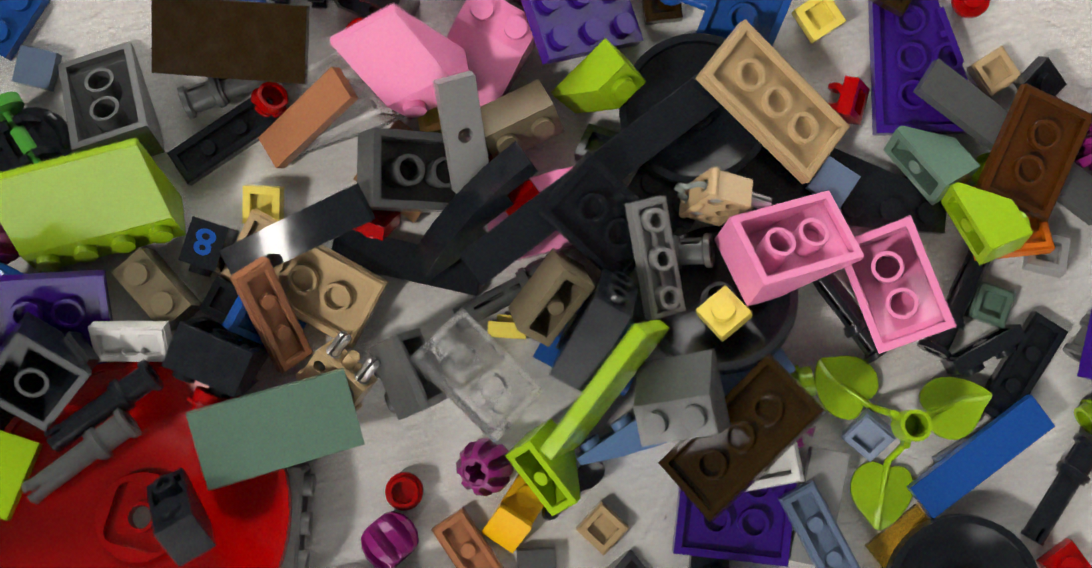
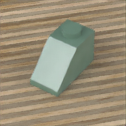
(930, 160)

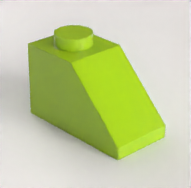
(599, 81)
(986, 221)
(553, 480)

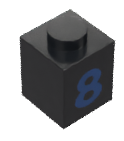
(203, 246)

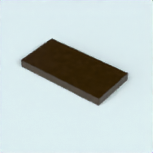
(230, 40)
(766, 418)

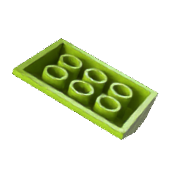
(89, 206)

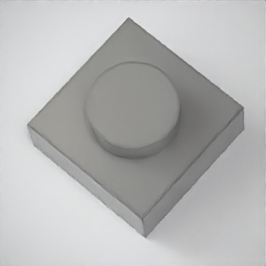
(1050, 264)

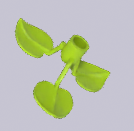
(951, 412)

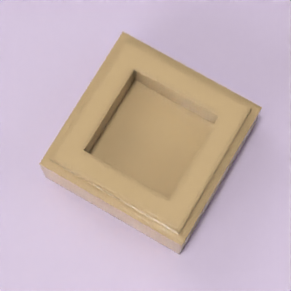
(994, 72)
(602, 527)

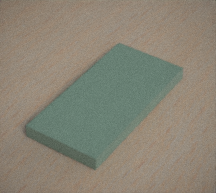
(275, 428)

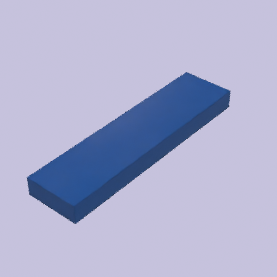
(980, 456)

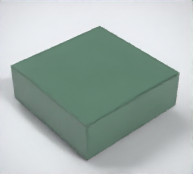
(991, 305)

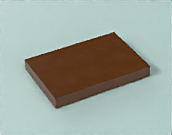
(1035, 151)

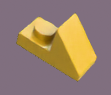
(513, 516)

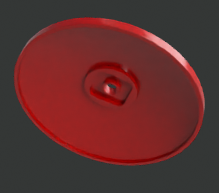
(92, 513)

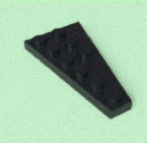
(874, 202)

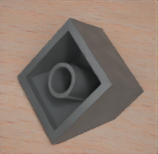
(405, 384)
(680, 398)

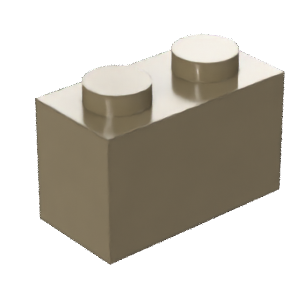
(520, 116)
(156, 287)
(551, 297)

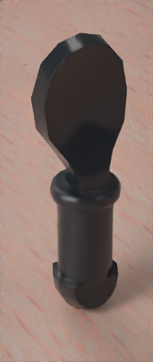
(588, 476)

